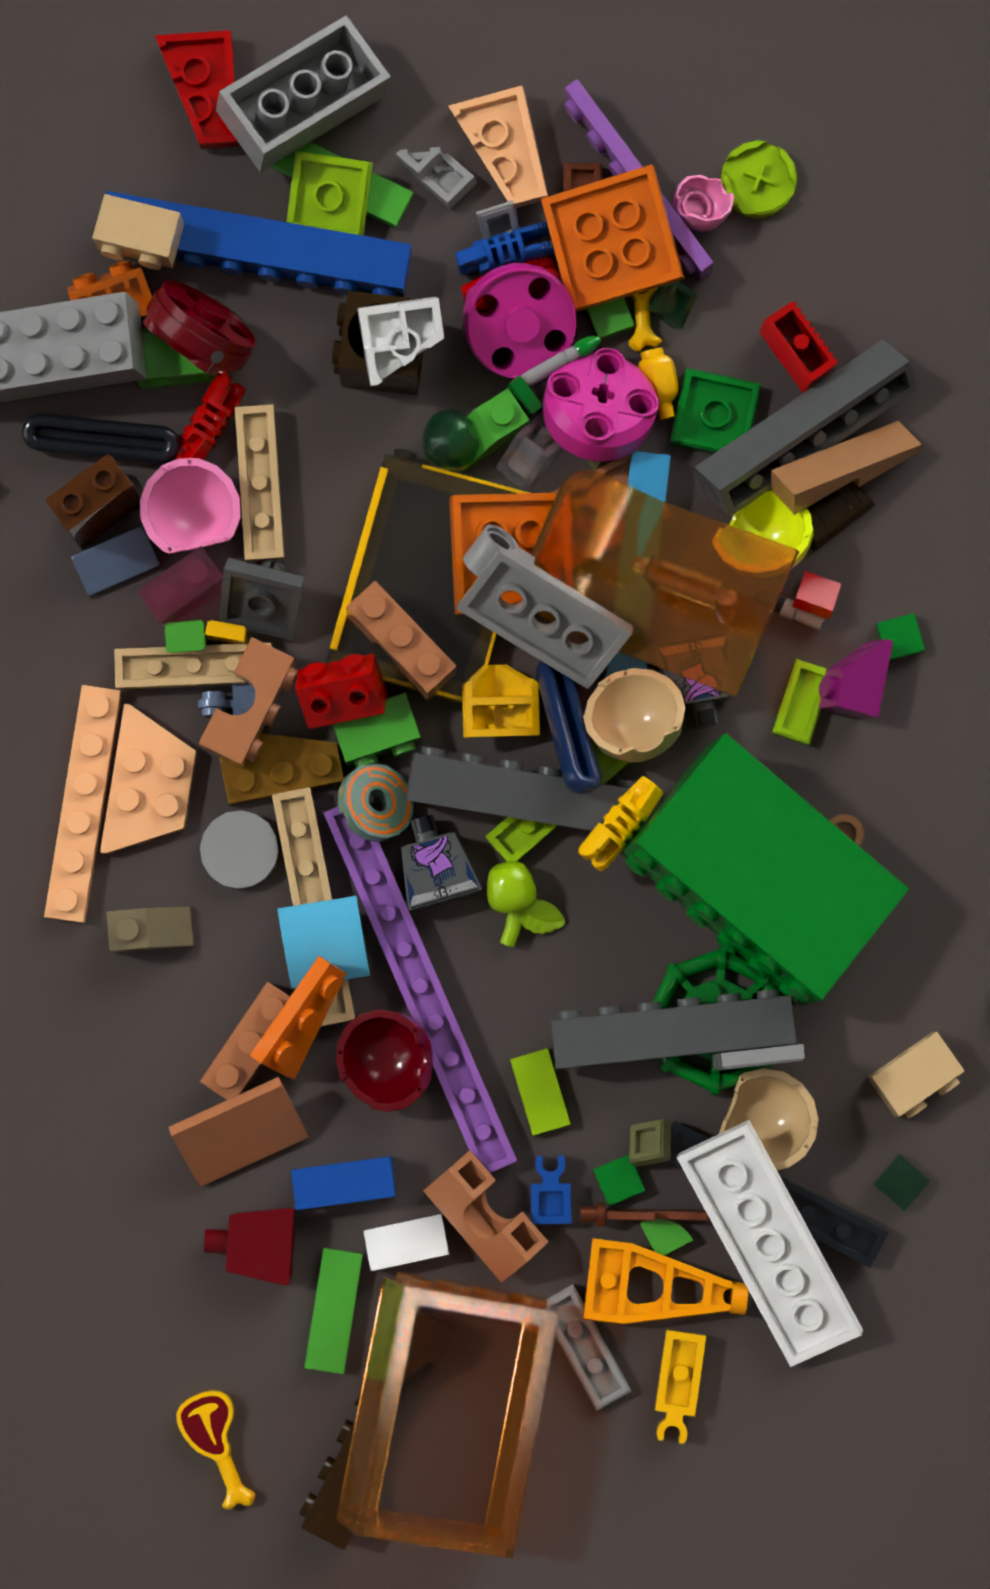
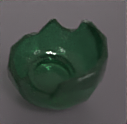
(448, 440)

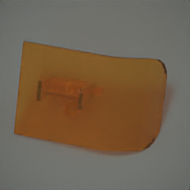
(679, 578)

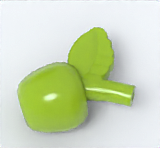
(514, 892)

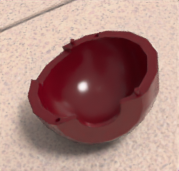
(385, 1059)

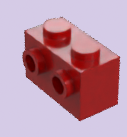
(341, 690)

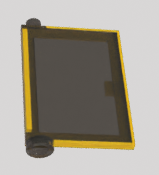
(410, 557)

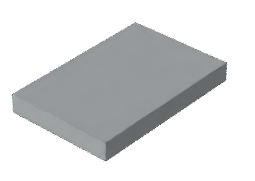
(758, 1057)

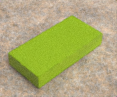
(800, 703)
(540, 1091)

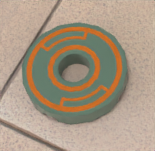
(389, 788)

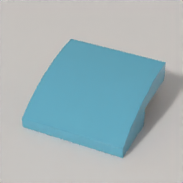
(323, 930)

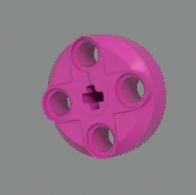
(518, 318)
(601, 401)

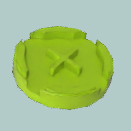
(759, 178)

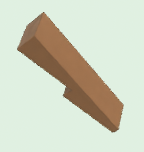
(855, 460)

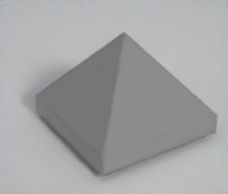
(497, 219)

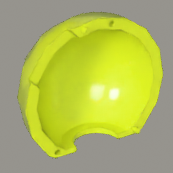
(775, 521)

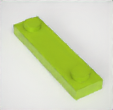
(517, 836)

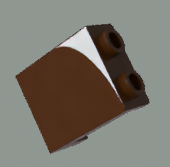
(94, 501)

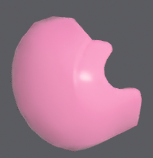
(702, 202)

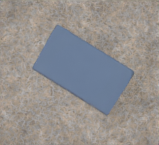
(115, 561)

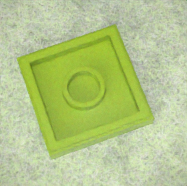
(329, 192)

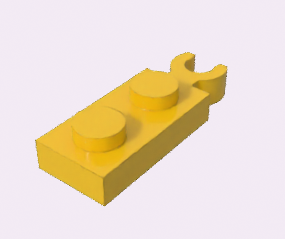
(679, 1380)

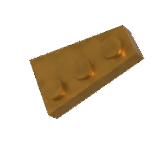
(282, 767)

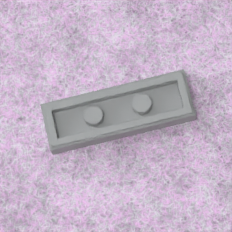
(586, 1349)

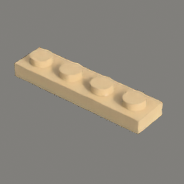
(259, 483)
(160, 669)

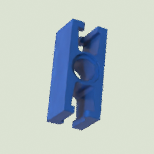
(343, 1183)

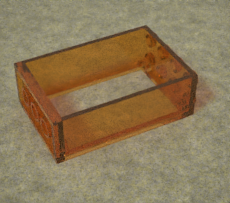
(379, 1403)

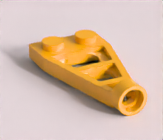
(608, 1284)

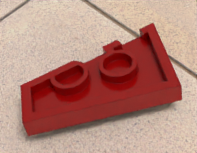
(199, 69)

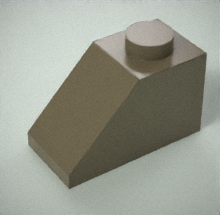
(149, 929)

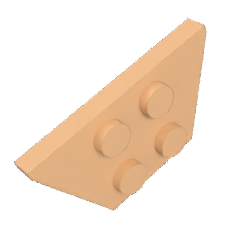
(148, 783)

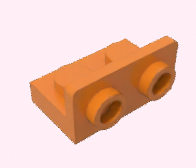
(121, 278)

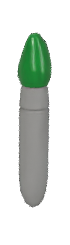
(543, 370)

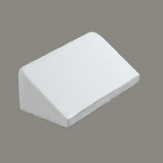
(406, 1242)

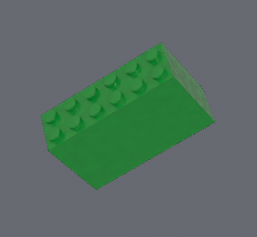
(763, 871)

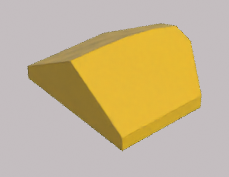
(500, 703)

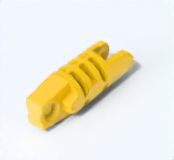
(620, 824)

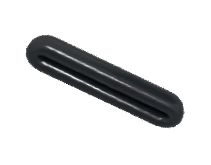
(100, 437)

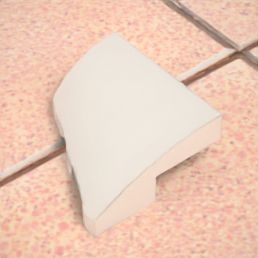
(398, 333)

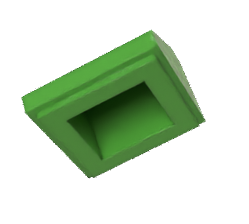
(185, 636)

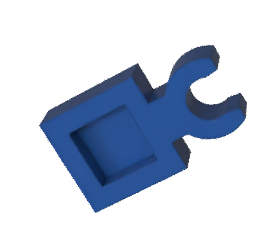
(550, 1198)

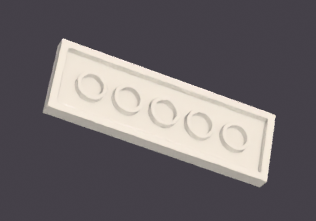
(770, 1243)

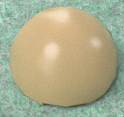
(635, 714)
(779, 1113)

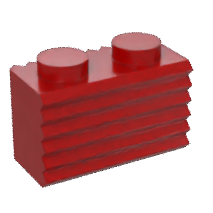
(798, 346)

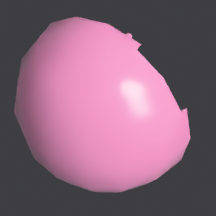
(189, 506)

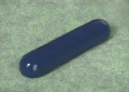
(568, 730)

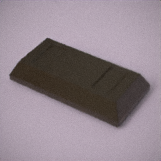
(837, 512)

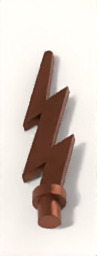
(599, 1214)

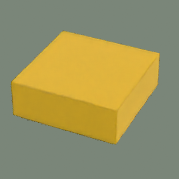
(226, 633)

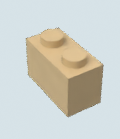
(138, 232)
(917, 1075)

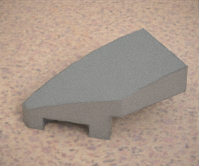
(439, 174)

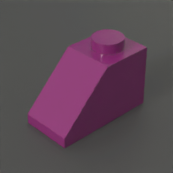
(857, 681)

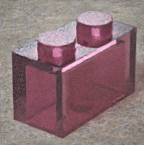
(182, 587)

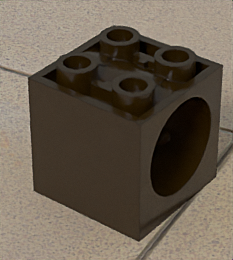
(353, 366)

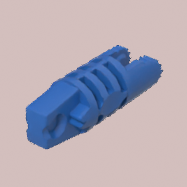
(504, 249)

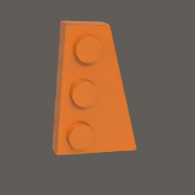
(298, 1022)

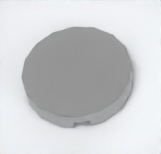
(239, 849)

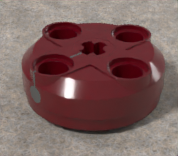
(199, 328)

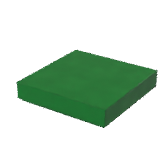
(713, 411)

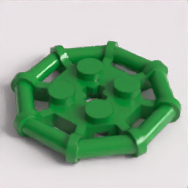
(708, 992)

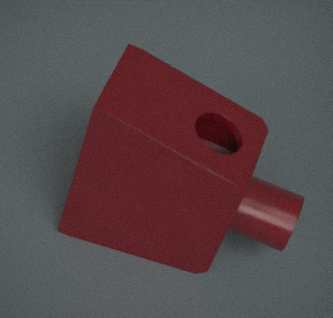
(257, 1244)

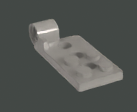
(506, 567)

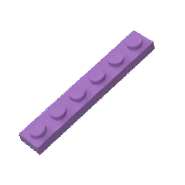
(605, 138)

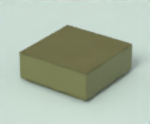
(650, 1143)

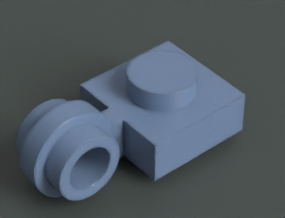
(242, 701)

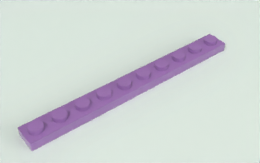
(423, 994)

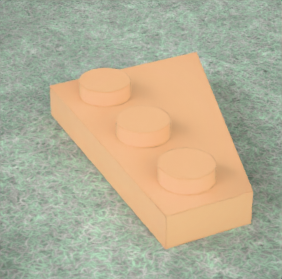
(506, 143)

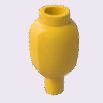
(663, 377)

